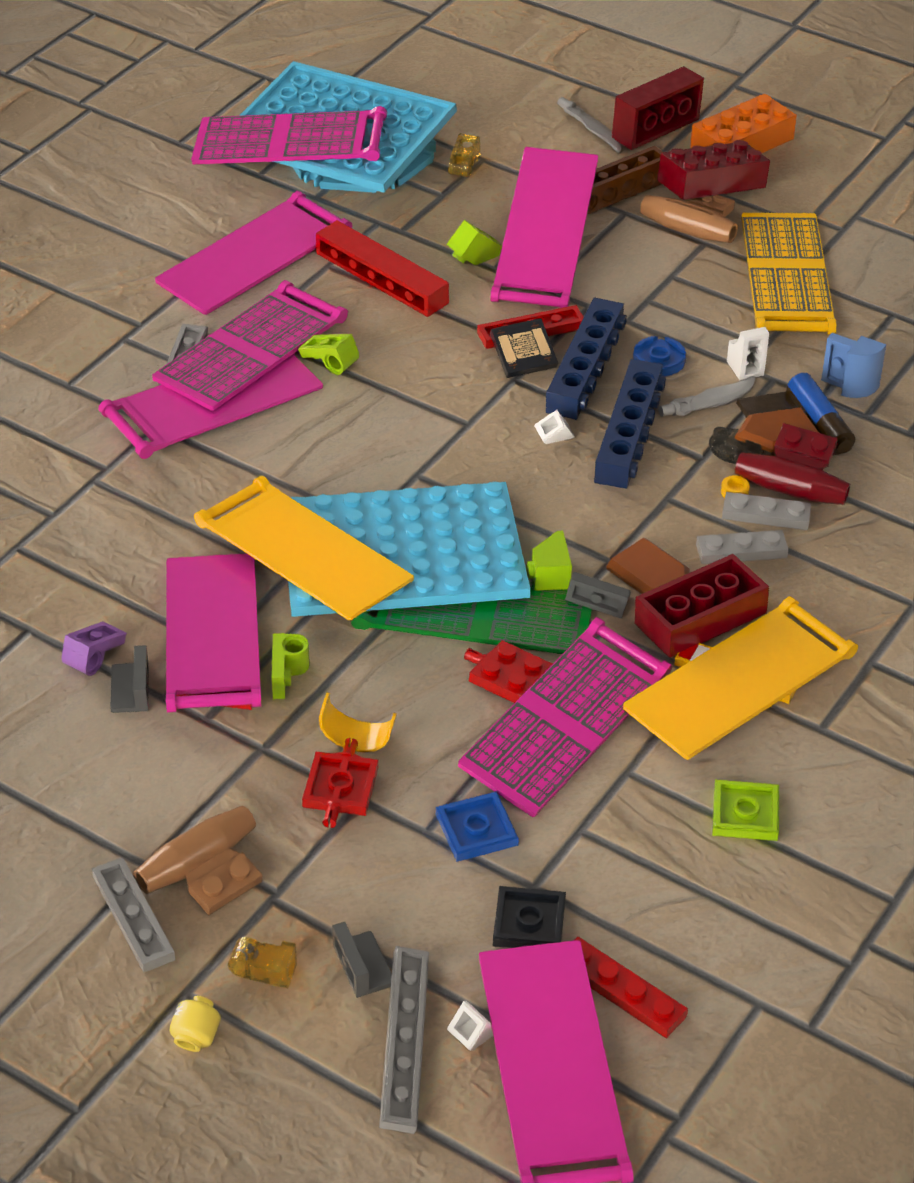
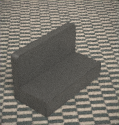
(597, 595)
(131, 683)
(361, 960)

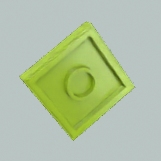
(746, 810)

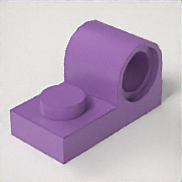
(86, 647)

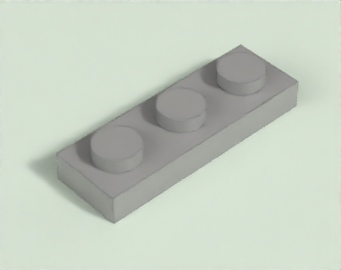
(766, 510)
(745, 546)

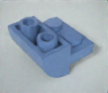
(853, 365)

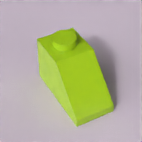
(473, 244)
(550, 564)

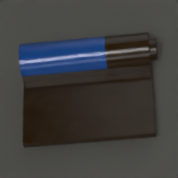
(804, 393)

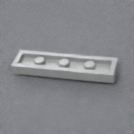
(133, 914)

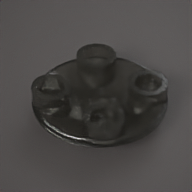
(727, 448)

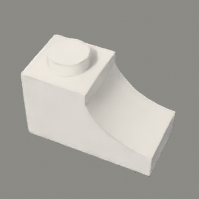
(749, 353)

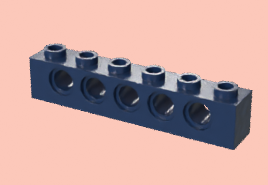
(586, 358)
(629, 424)

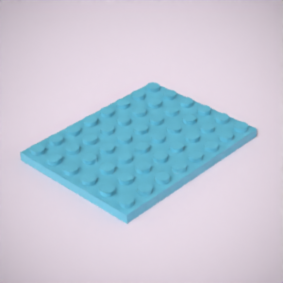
(407, 130)
(449, 537)

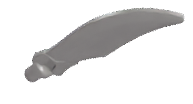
(589, 122)
(708, 398)

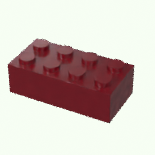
(657, 108)
(713, 170)
(701, 605)

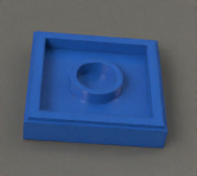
(476, 826)

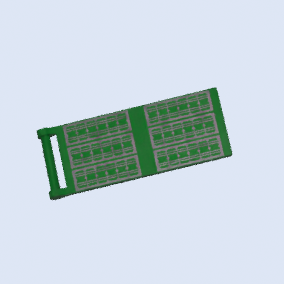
(534, 623)

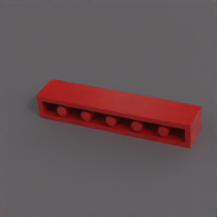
(382, 268)

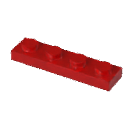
(555, 322)
(632, 992)

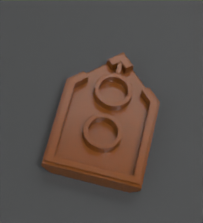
(766, 426)
(646, 566)

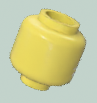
(195, 1024)

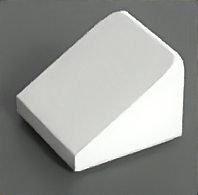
(554, 428)

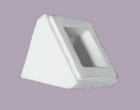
(470, 1027)

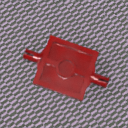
(506, 670)
(340, 783)

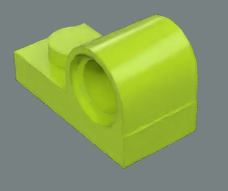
(336, 351)
(289, 659)

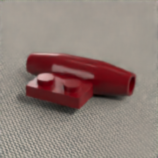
(797, 467)

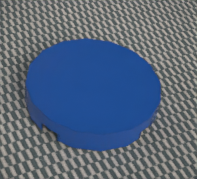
(665, 352)

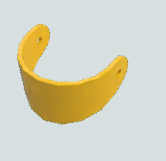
(339, 727)

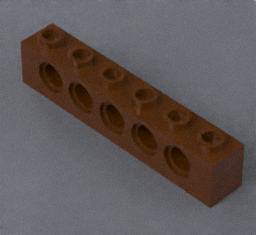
(625, 178)

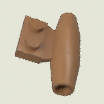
(695, 217)
(206, 861)

